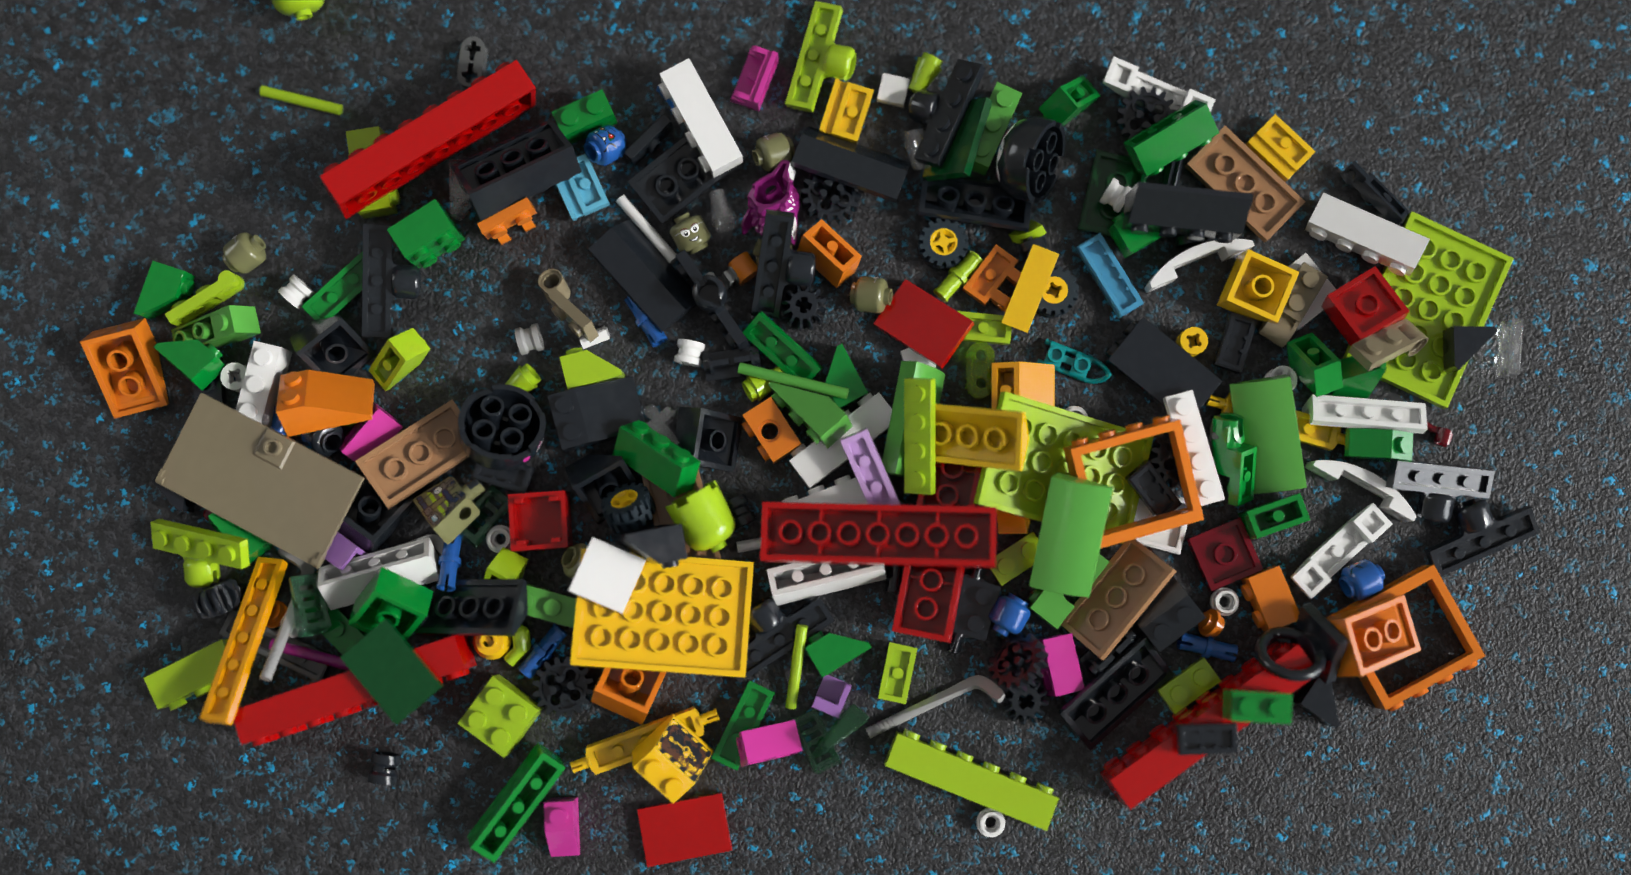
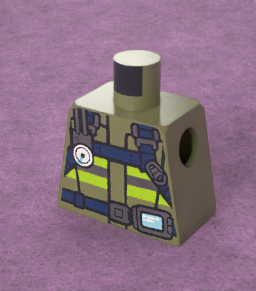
(450, 506)

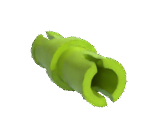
(958, 276)

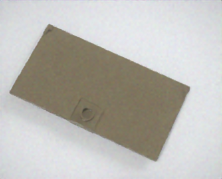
(260, 480)

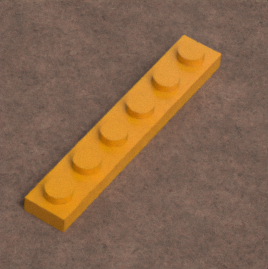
(244, 641)

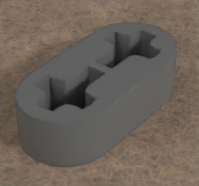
(466, 62)

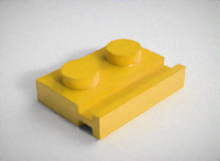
(846, 111)
(1280, 148)

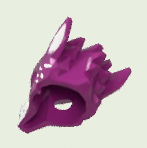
(781, 198)

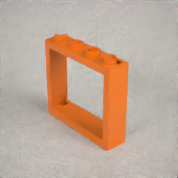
(1136, 431)
(1440, 675)

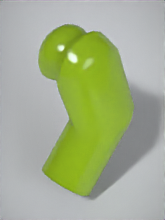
(521, 646)

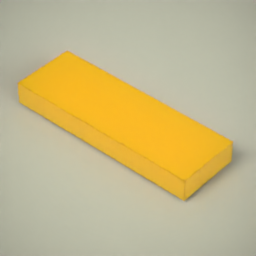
(1030, 288)

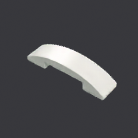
(1125, 77)
(1225, 250)
(1393, 501)
(1339, 549)

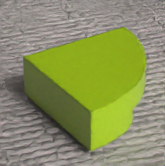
(1035, 230)

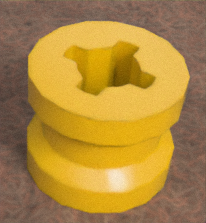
(1188, 344)

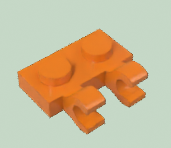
(497, 224)
(989, 277)

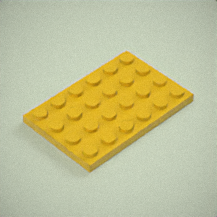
(674, 621)

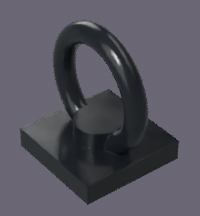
(1318, 640)

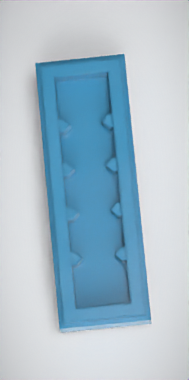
(1109, 275)

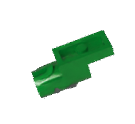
(1233, 457)

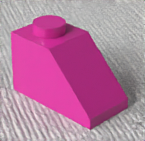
(562, 826)

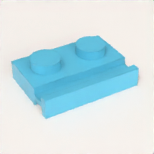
(583, 191)

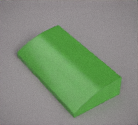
(1272, 427)
(894, 448)
(1071, 535)

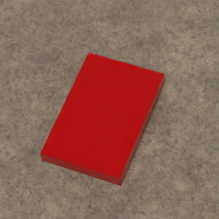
(924, 324)
(684, 829)

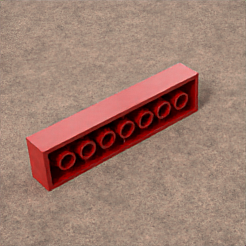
(429, 138)
(878, 534)
(932, 594)
(339, 696)
(1156, 760)

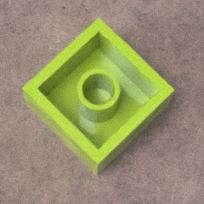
(501, 715)

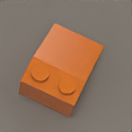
(127, 367)
(322, 401)
(1375, 636)
(628, 692)

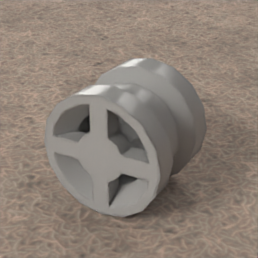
(529, 339)

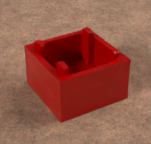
(1364, 306)
(540, 521)

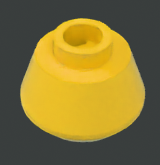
(496, 647)

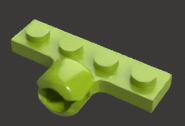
(819, 58)
(200, 549)

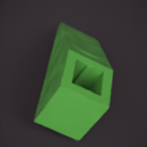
(221, 327)
(816, 412)

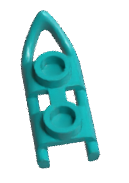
(1079, 365)

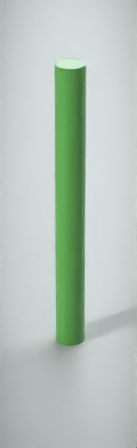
(794, 381)

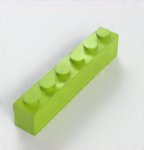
(971, 780)

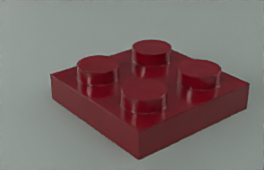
(1224, 554)

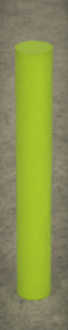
(301, 100)
(796, 666)

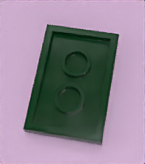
(965, 145)
(1099, 217)
(391, 671)

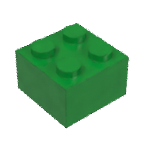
(426, 234)
(391, 598)

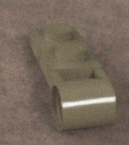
(557, 293)
(1300, 299)
(1388, 344)

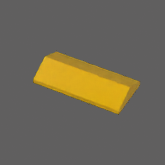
(980, 437)

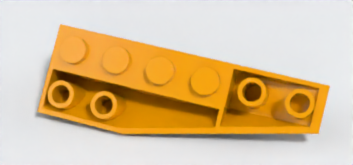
(1030, 381)

